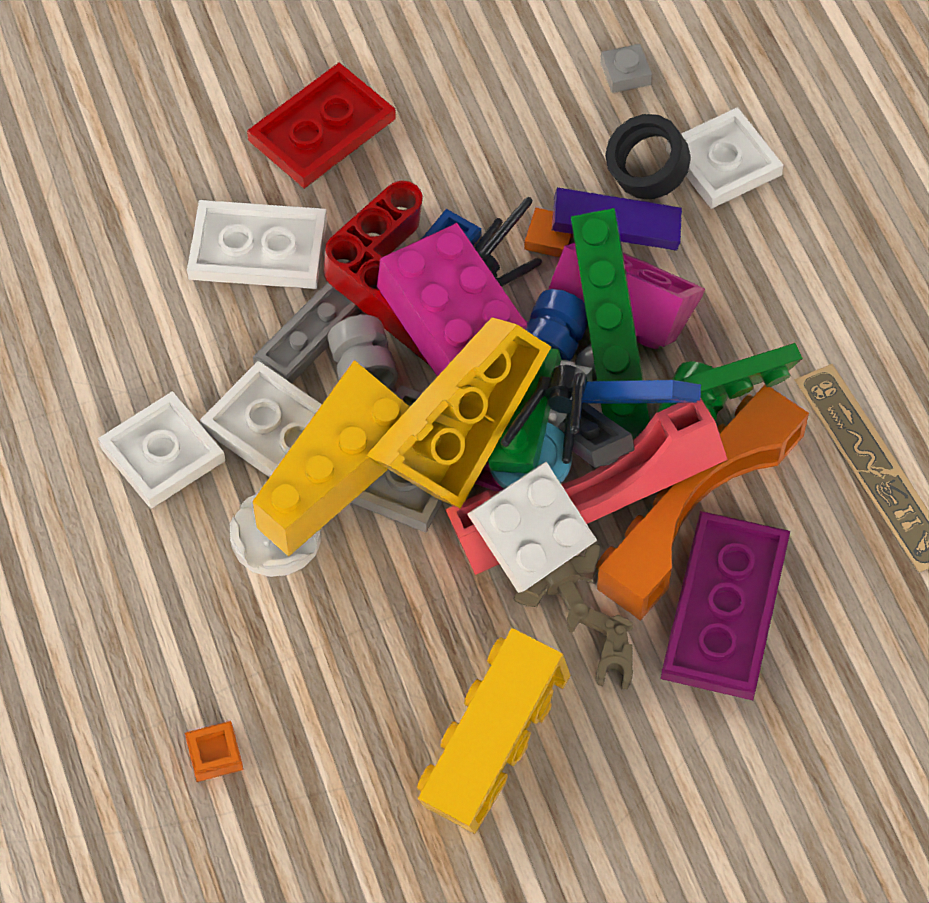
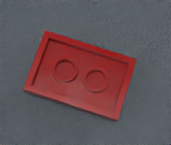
(321, 125)

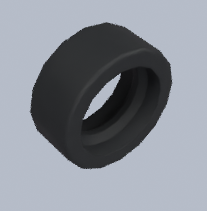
(629, 135)

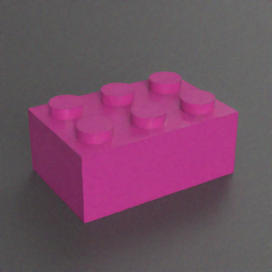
(443, 294)

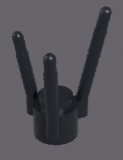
(495, 235)
(564, 395)

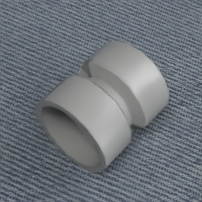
(365, 341)

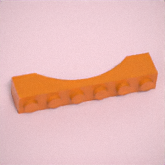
(756, 439)

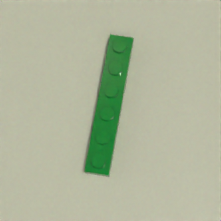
(609, 311)

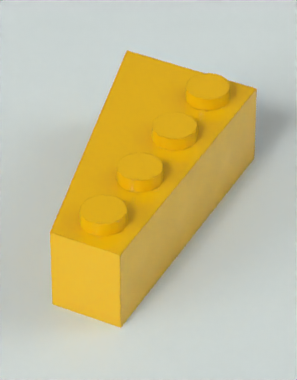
(463, 413)
(328, 460)
(492, 729)

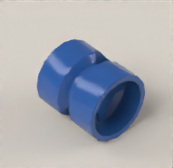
(559, 321)

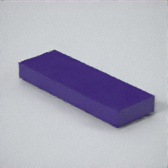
(637, 220)

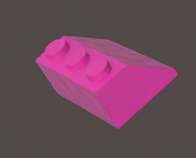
(658, 298)

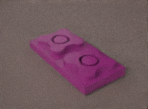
(725, 605)

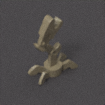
(616, 649)

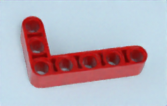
(365, 251)

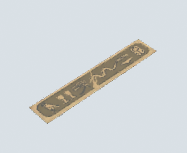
(870, 461)

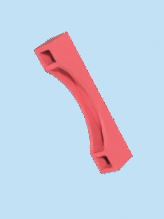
(668, 450)

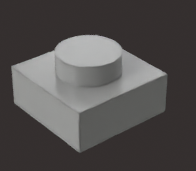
(626, 68)

